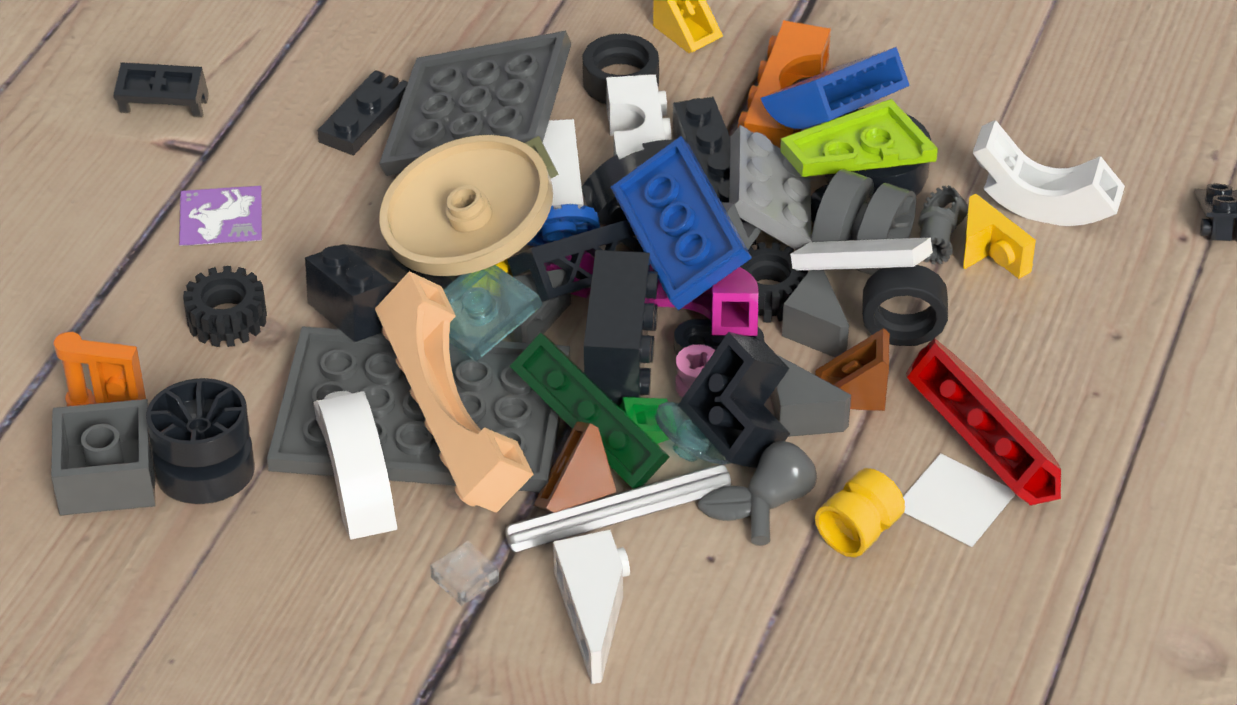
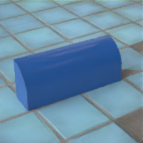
(837, 90)

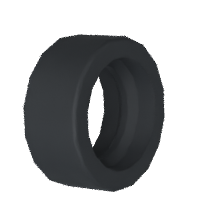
(615, 50)
(906, 281)

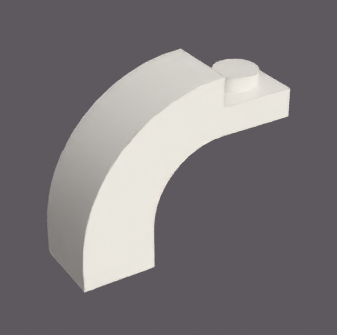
(1045, 193)
(356, 463)

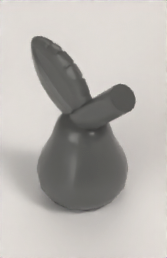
(780, 477)

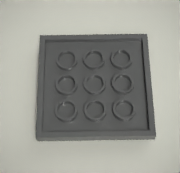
(477, 92)

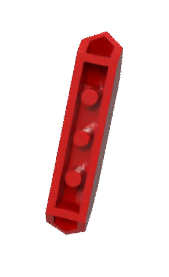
(986, 424)

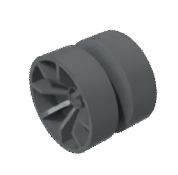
(857, 213)

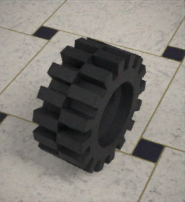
(776, 266)
(225, 289)

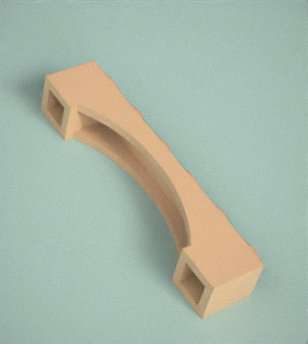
(482, 462)

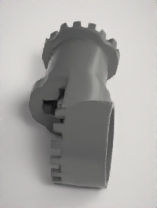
(940, 222)

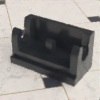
(161, 86)

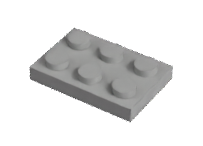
(769, 189)

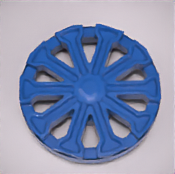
(566, 223)

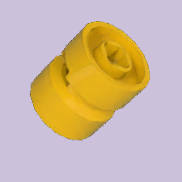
(860, 512)

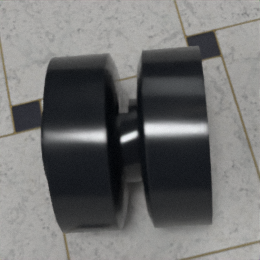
(200, 440)

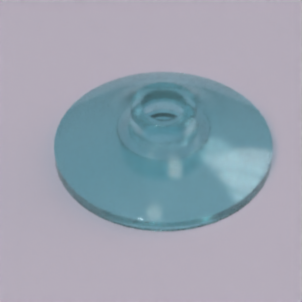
(686, 436)

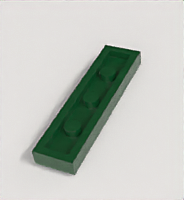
(579, 399)

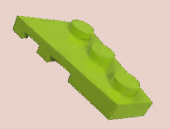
(859, 141)

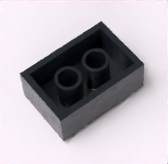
(619, 324)

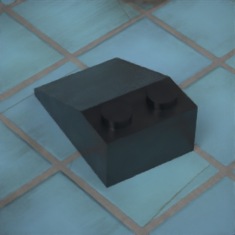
(349, 284)

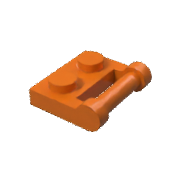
(112, 369)

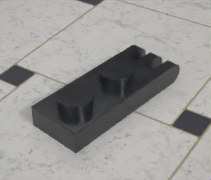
(362, 113)

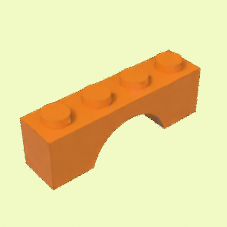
(792, 55)

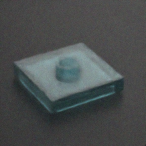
(487, 309)

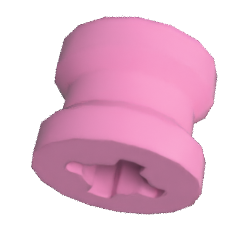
(689, 365)

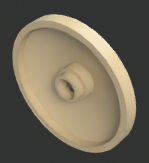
(466, 205)

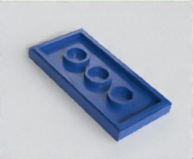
(680, 223)

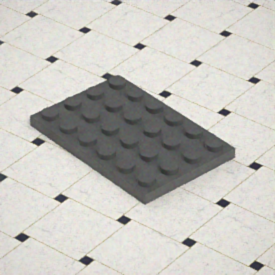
(488, 389)

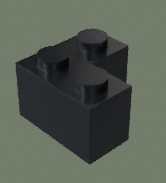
(731, 398)

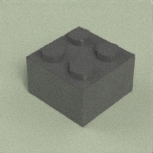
(102, 457)

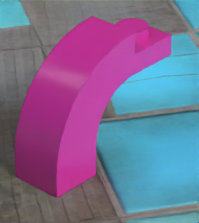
(727, 304)

